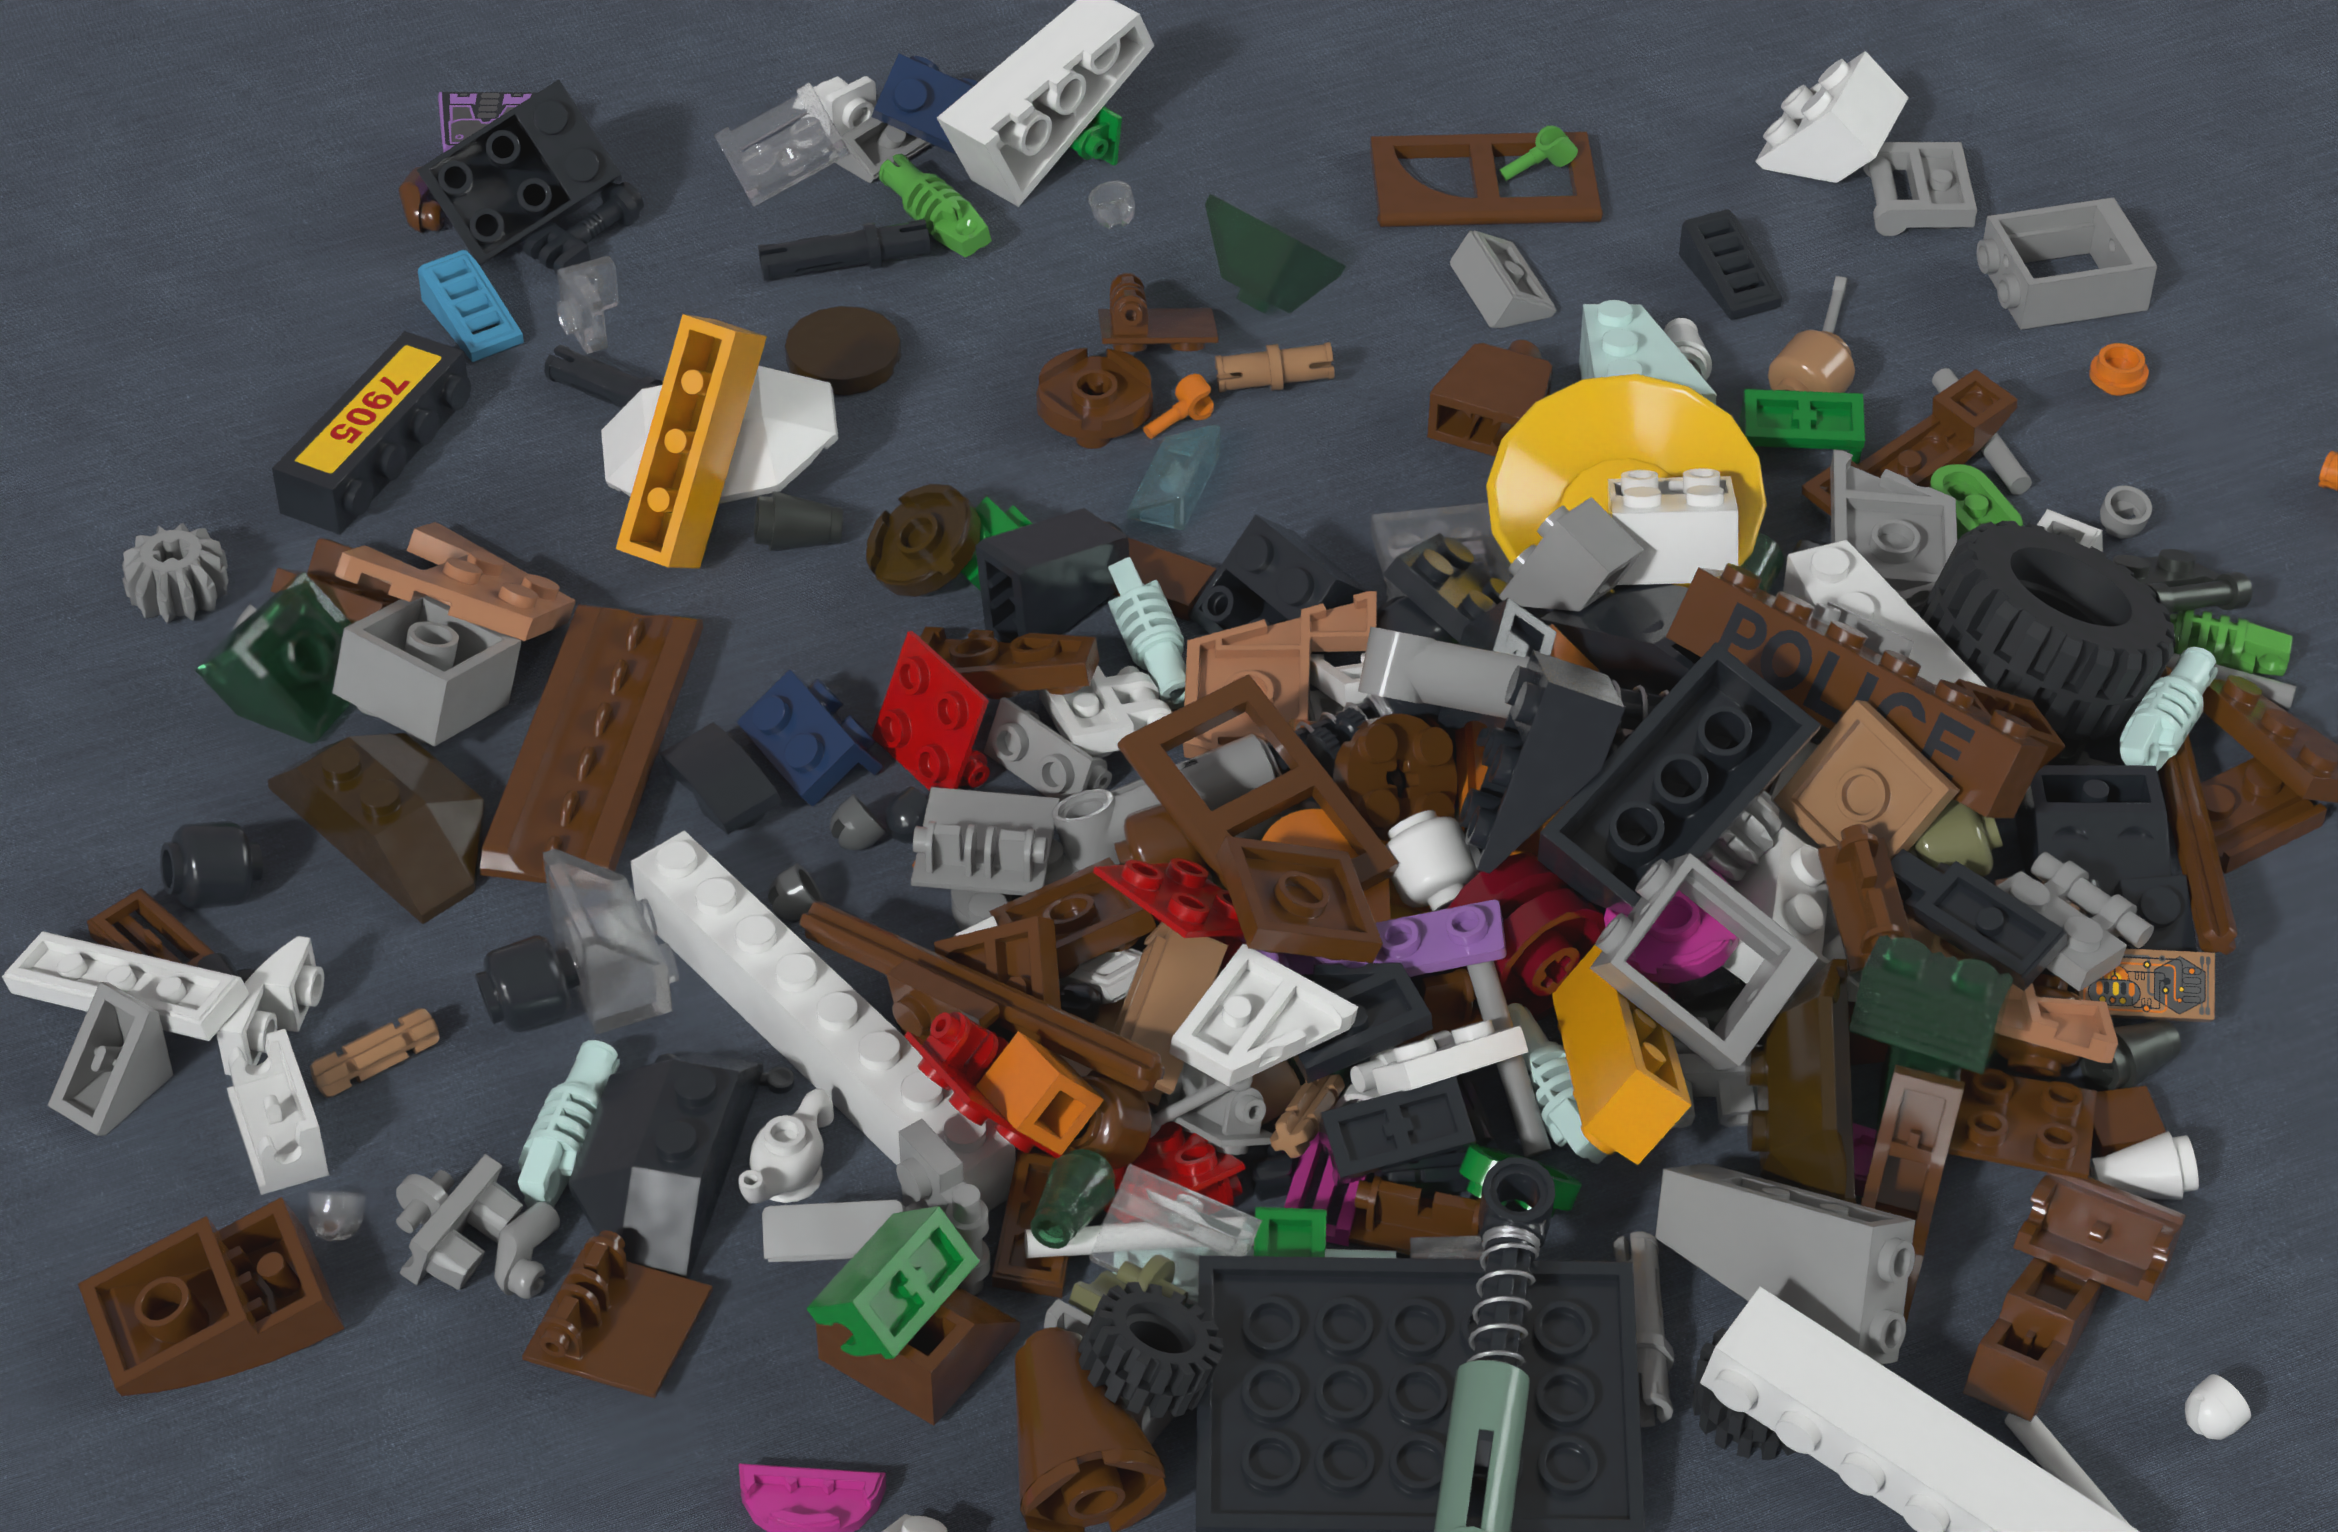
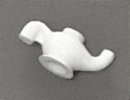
(789, 1153)

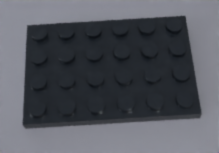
(1346, 1384)

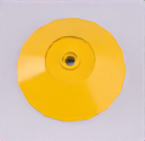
(1611, 426)

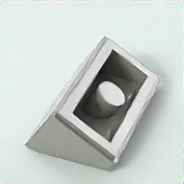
(873, 144)
(1500, 281)
(822, 1229)

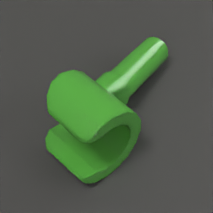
(1550, 144)

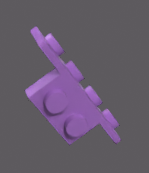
(1427, 942)

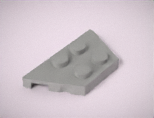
(1894, 525)

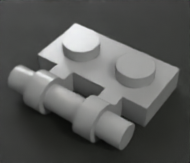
(2091, 942)
(935, 1177)

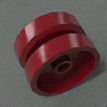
(1544, 928)

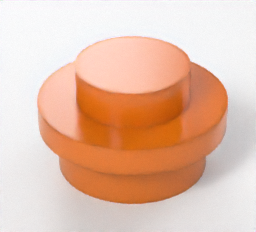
(2119, 369)

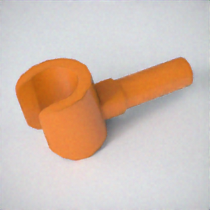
(1193, 402)

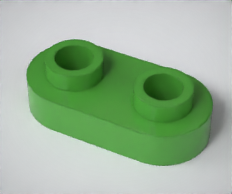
(1975, 495)

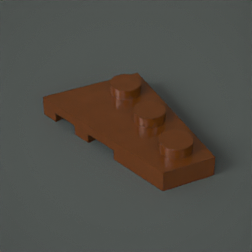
(1026, 664)
(2275, 737)

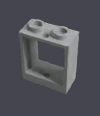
(2093, 227)
(1760, 1000)

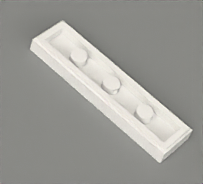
(70, 969)

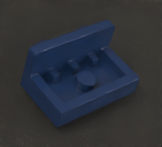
(917, 96)
(806, 737)

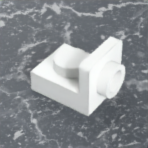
(847, 103)

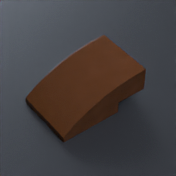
(210, 1302)

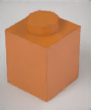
(1039, 1093)

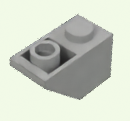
(1575, 561)

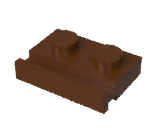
(2255, 813)

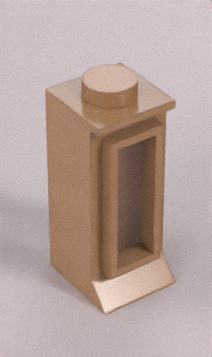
(1163, 993)

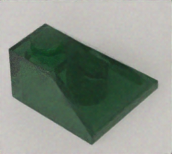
(1266, 261)
(283, 662)

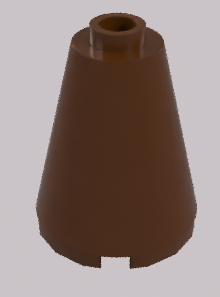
(1076, 1448)

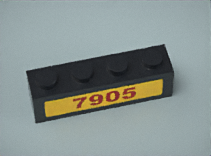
(371, 432)

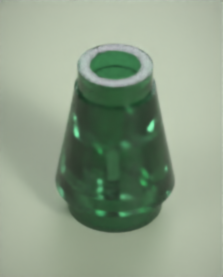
(1073, 1195)

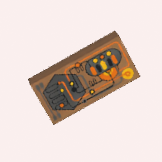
(2158, 986)

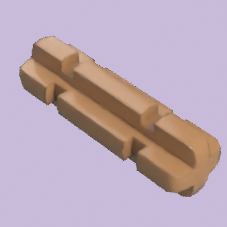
(374, 1052)
(1302, 1115)

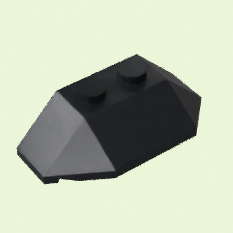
(663, 1154)

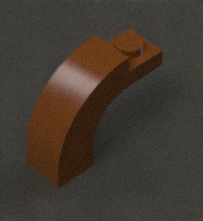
(1913, 1153)

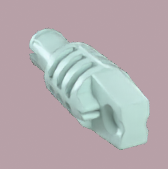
(1150, 631)
(2168, 711)
(1553, 1086)
(563, 1124)

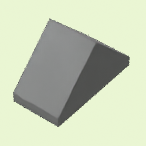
(113, 1062)

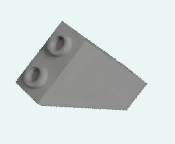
(1808, 1249)

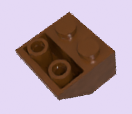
(935, 1363)

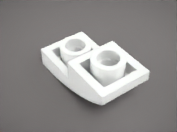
(276, 1000)

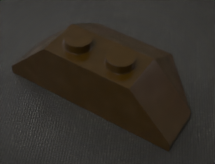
(392, 817)
(1806, 1090)

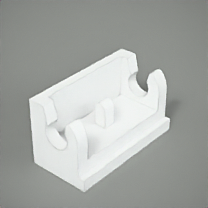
(276, 1117)

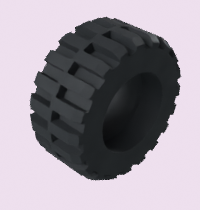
(2052, 625)

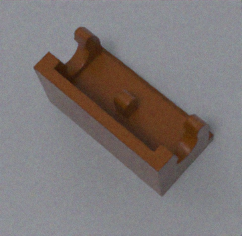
(2101, 1233)

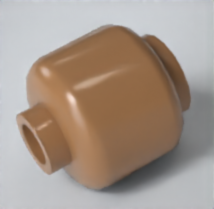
(1813, 363)

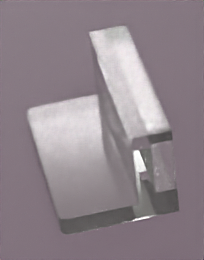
(1169, 1220)

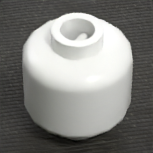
(1430, 860)

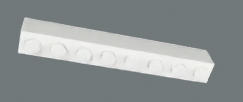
(808, 1010)

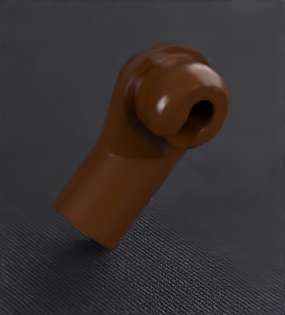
(418, 211)

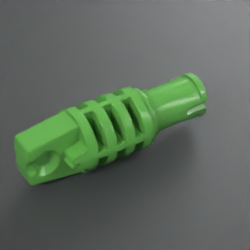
(946, 212)
(2233, 644)

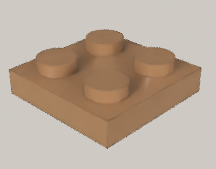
(1869, 778)

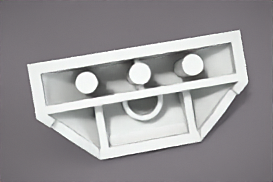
(779, 437)

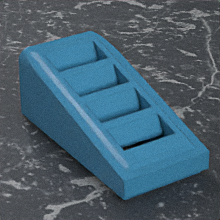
(465, 302)

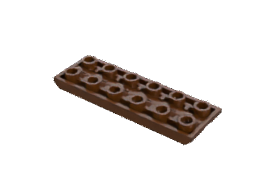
(591, 741)

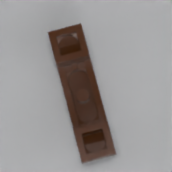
(1959, 426)

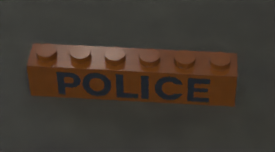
(1831, 668)

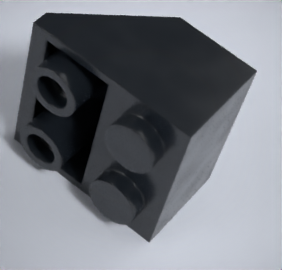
(1271, 579)

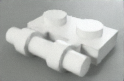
(1105, 710)
(1438, 1057)

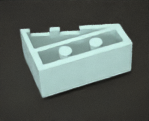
(1626, 341)

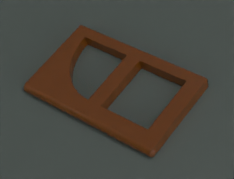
(1408, 202)
(1207, 828)

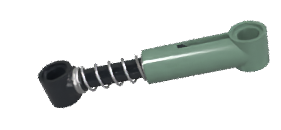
(1489, 1387)

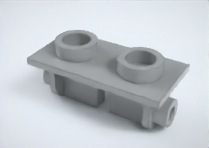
(1042, 755)
(1227, 1121)

